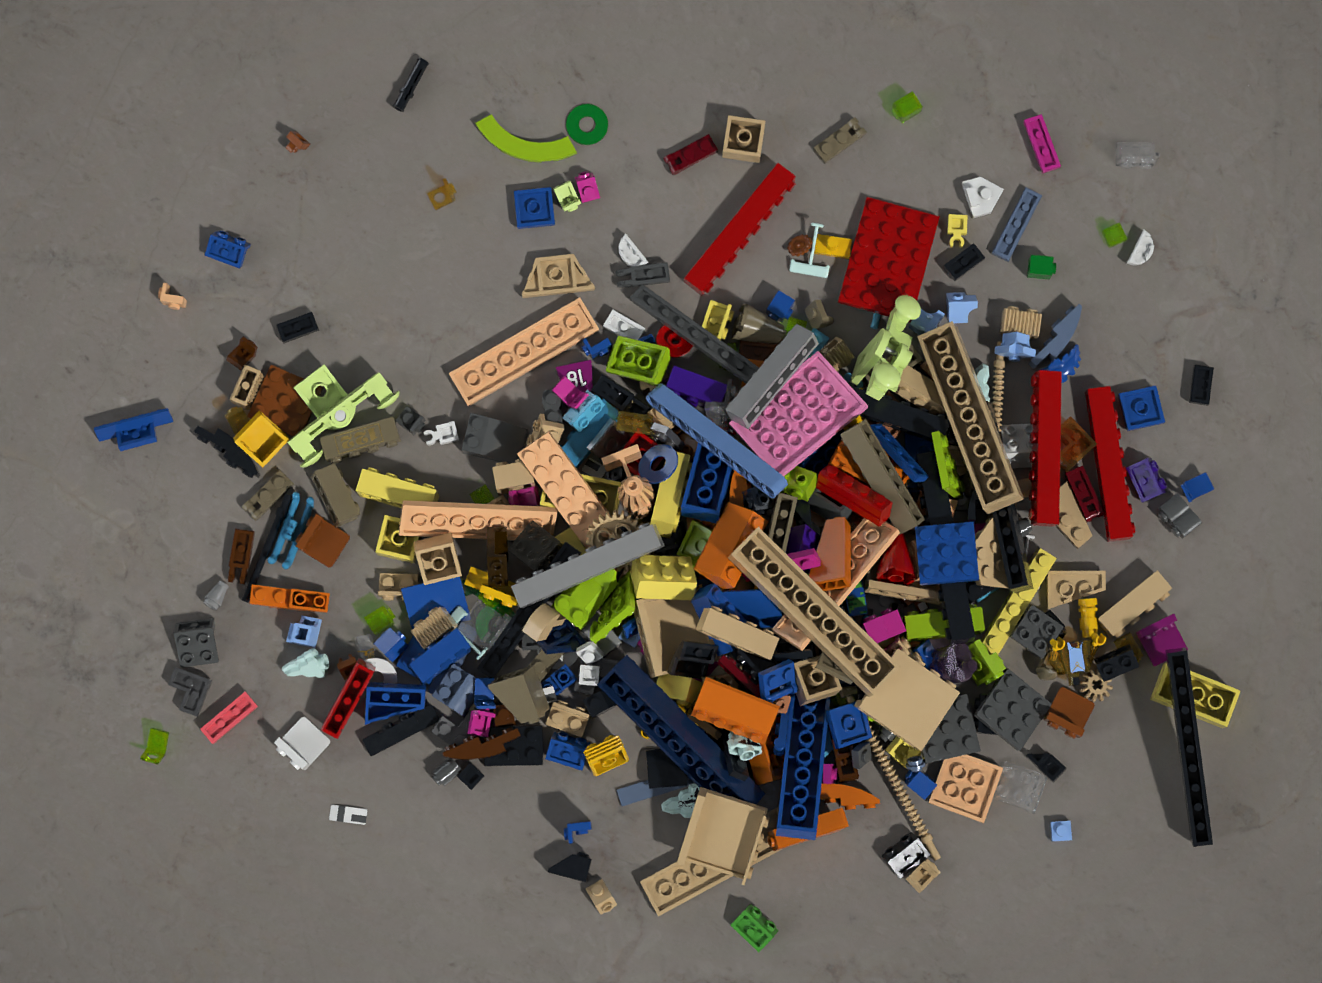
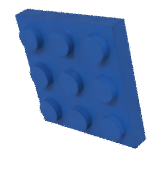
(946, 553)

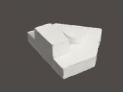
(981, 196)

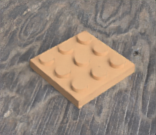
(966, 786)

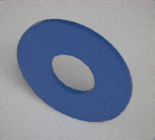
(670, 465)

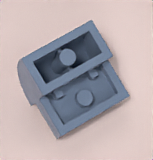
(456, 690)

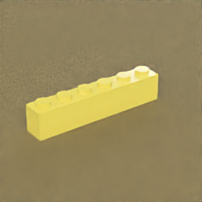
(1016, 603)

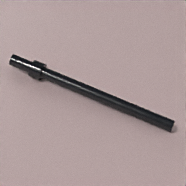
(280, 513)

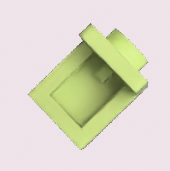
(567, 196)

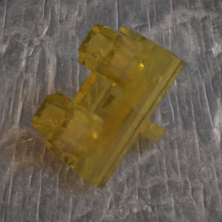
(634, 422)

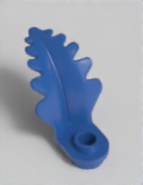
(1066, 364)

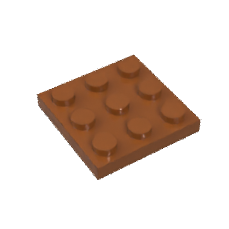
(281, 402)

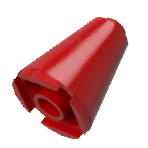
(896, 563)

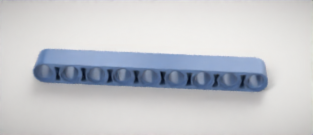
(717, 440)

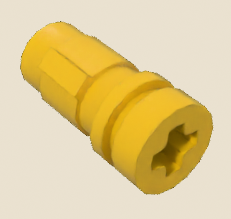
(1088, 618)

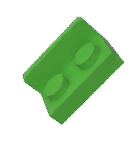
(754, 927)

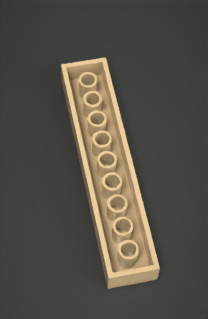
(970, 418)
(814, 612)

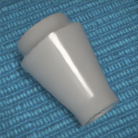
(216, 595)

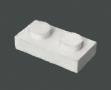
(623, 326)

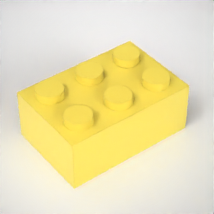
(663, 577)

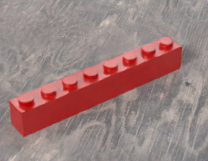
(739, 229)
(1045, 448)
(1109, 463)

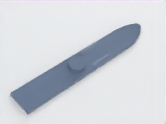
(641, 792)

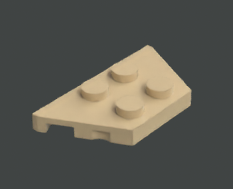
(556, 276)
(989, 557)

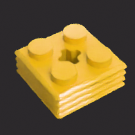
(606, 755)

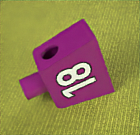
(578, 373)

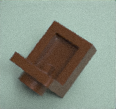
(243, 353)

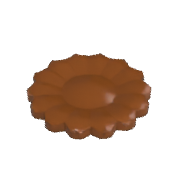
(799, 245)

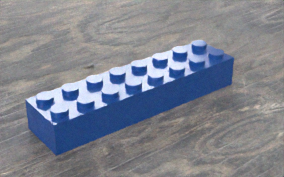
(803, 769)

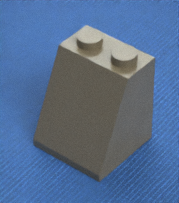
(521, 694)

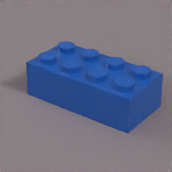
(706, 487)

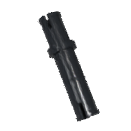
(407, 91)

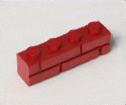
(854, 495)
(348, 698)

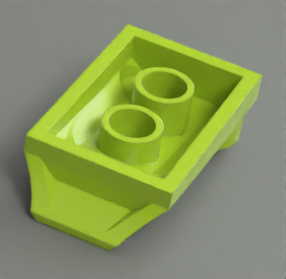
(638, 360)
(585, 599)

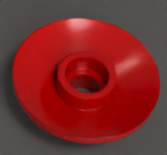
(665, 338)

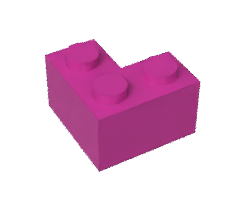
(885, 626)

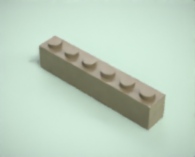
(882, 475)

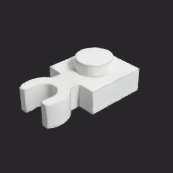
(445, 433)

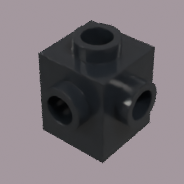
(756, 501)

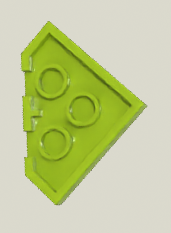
(947, 467)
(614, 609)

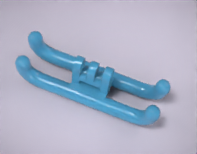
(291, 530)

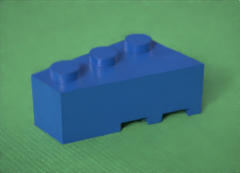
(713, 596)
(439, 656)
(392, 699)

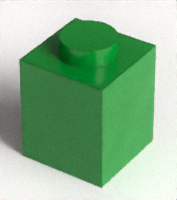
(1041, 267)

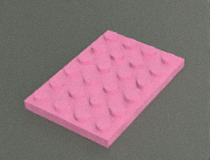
(802, 415)

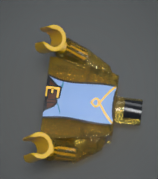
(1074, 656)

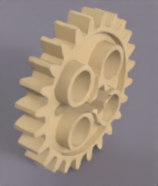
(610, 525)

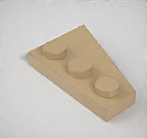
(1071, 519)
(1073, 585)

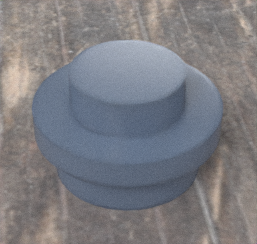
(915, 763)

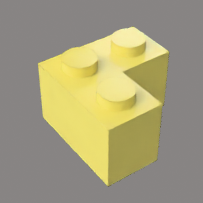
(680, 688)

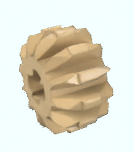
(1095, 692)

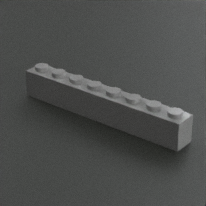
(587, 566)

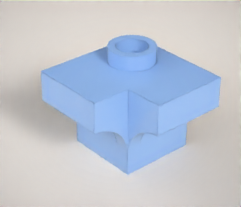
(959, 306)
(926, 322)
(1015, 347)
(304, 632)

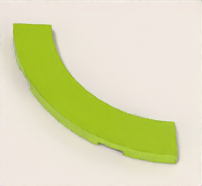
(524, 149)

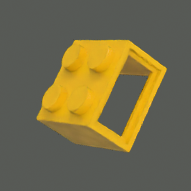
(261, 438)

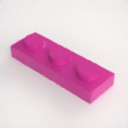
(1041, 143)

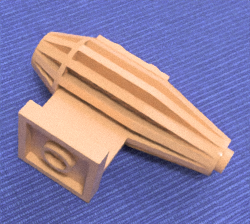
(635, 492)

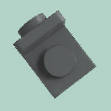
(411, 421)

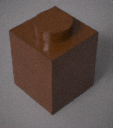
(503, 717)

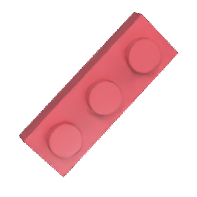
(229, 717)

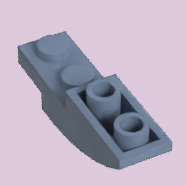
(1062, 333)

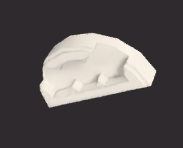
(1142, 249)
(630, 253)

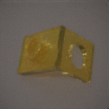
(448, 190)

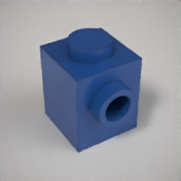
(780, 307)
(391, 643)
(920, 783)

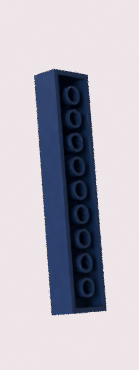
(673, 731)

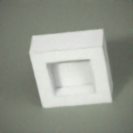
(589, 652)
(589, 675)

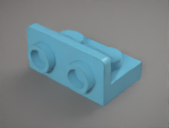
(580, 417)

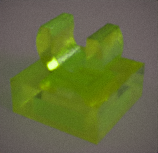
(1114, 235)
(482, 495)

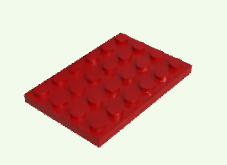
(887, 256)

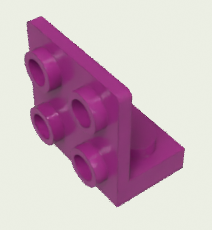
(1160, 637)

